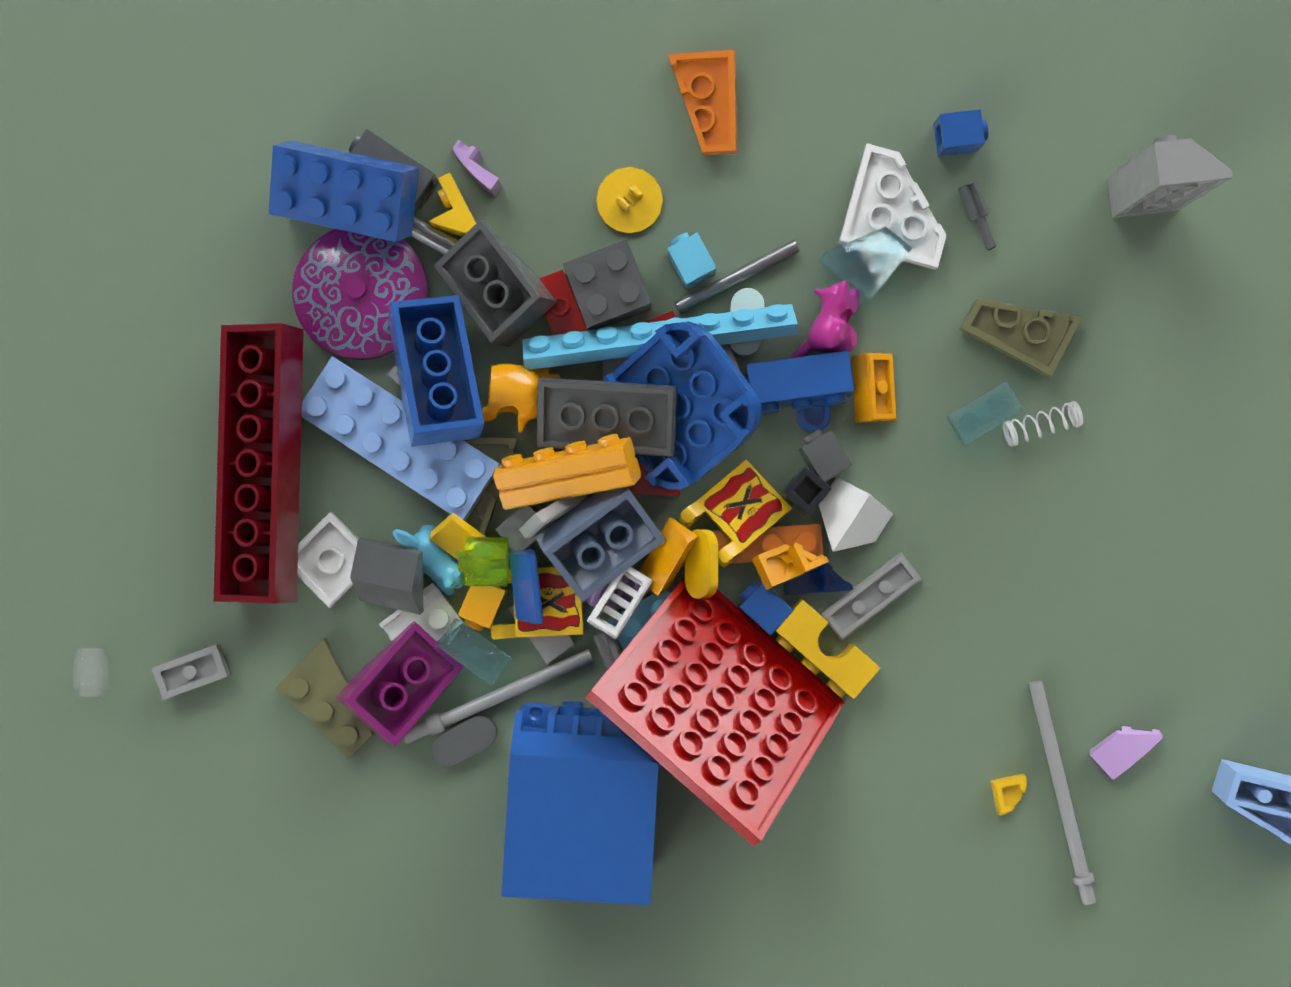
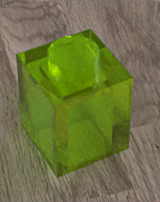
(485, 561)

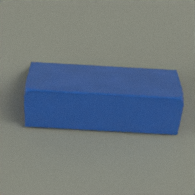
(526, 586)

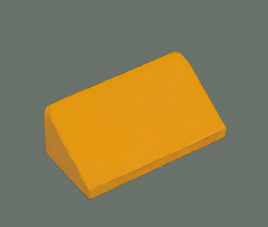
(873, 388)
(666, 559)

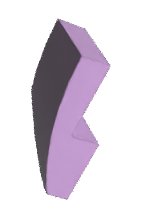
(469, 160)

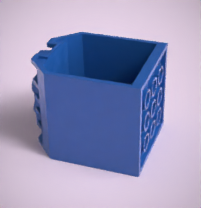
(578, 808)

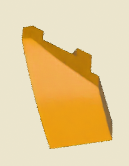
(786, 564)

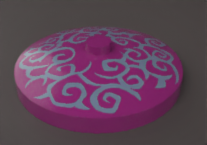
(347, 289)

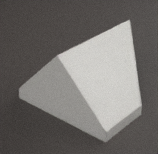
(852, 516)

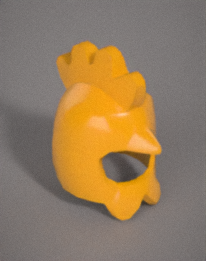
(514, 391)

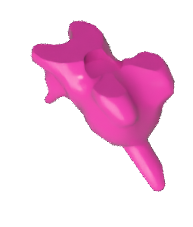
(831, 328)

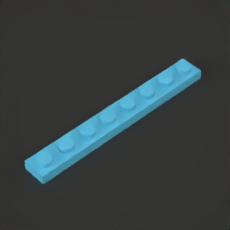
(625, 340)

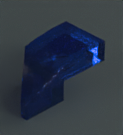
(819, 580)

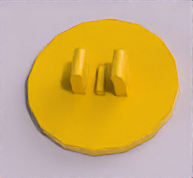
(629, 200)

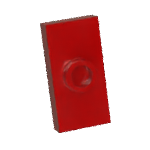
(565, 314)

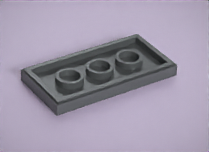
(593, 409)

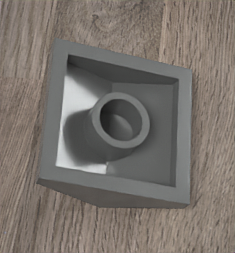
(388, 575)

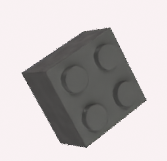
(607, 286)

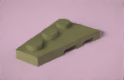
(1021, 333)
(314, 690)

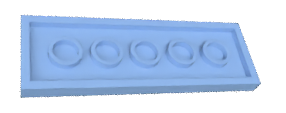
(376, 428)

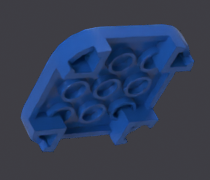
(714, 401)

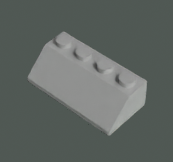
(1165, 178)

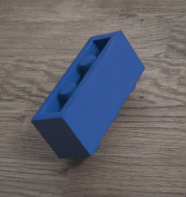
(801, 381)

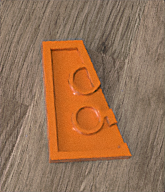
(709, 93)

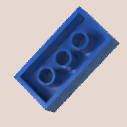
(343, 190)
(435, 370)

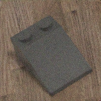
(494, 285)

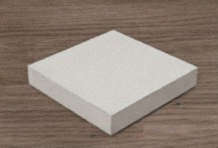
(327, 559)

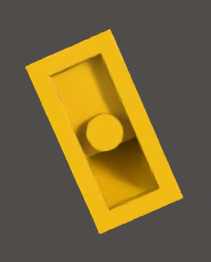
(457, 220)

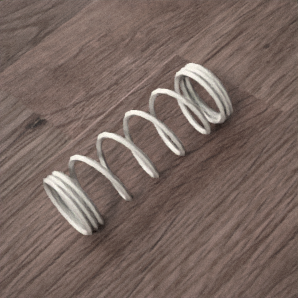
(1075, 416)

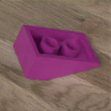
(399, 684)

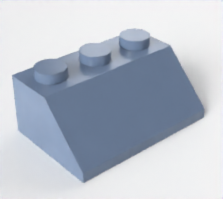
(599, 540)

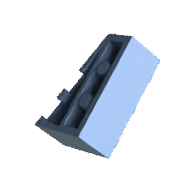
(1257, 795)

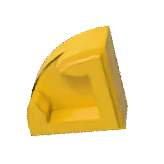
(1008, 792)

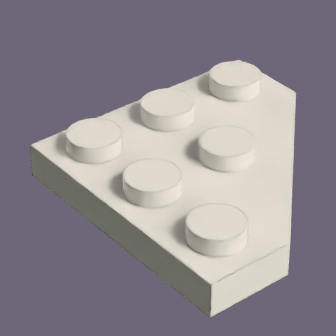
(890, 198)

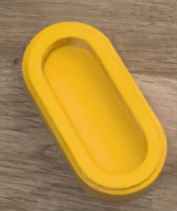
(702, 565)

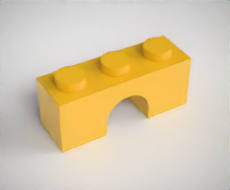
(847, 671)

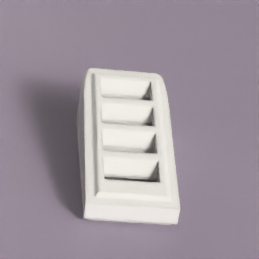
(597, 622)

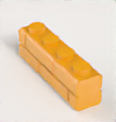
(567, 472)

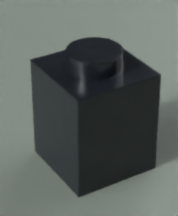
(805, 491)

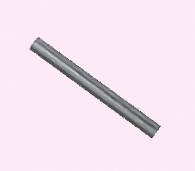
(736, 277)

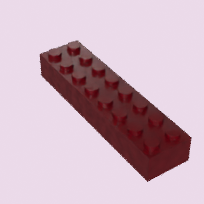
(258, 463)

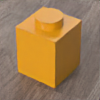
(482, 606)

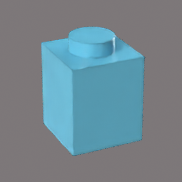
(690, 259)

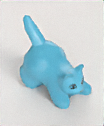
(436, 562)

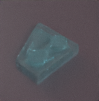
(867, 260)

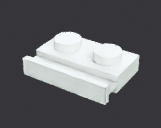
(435, 619)

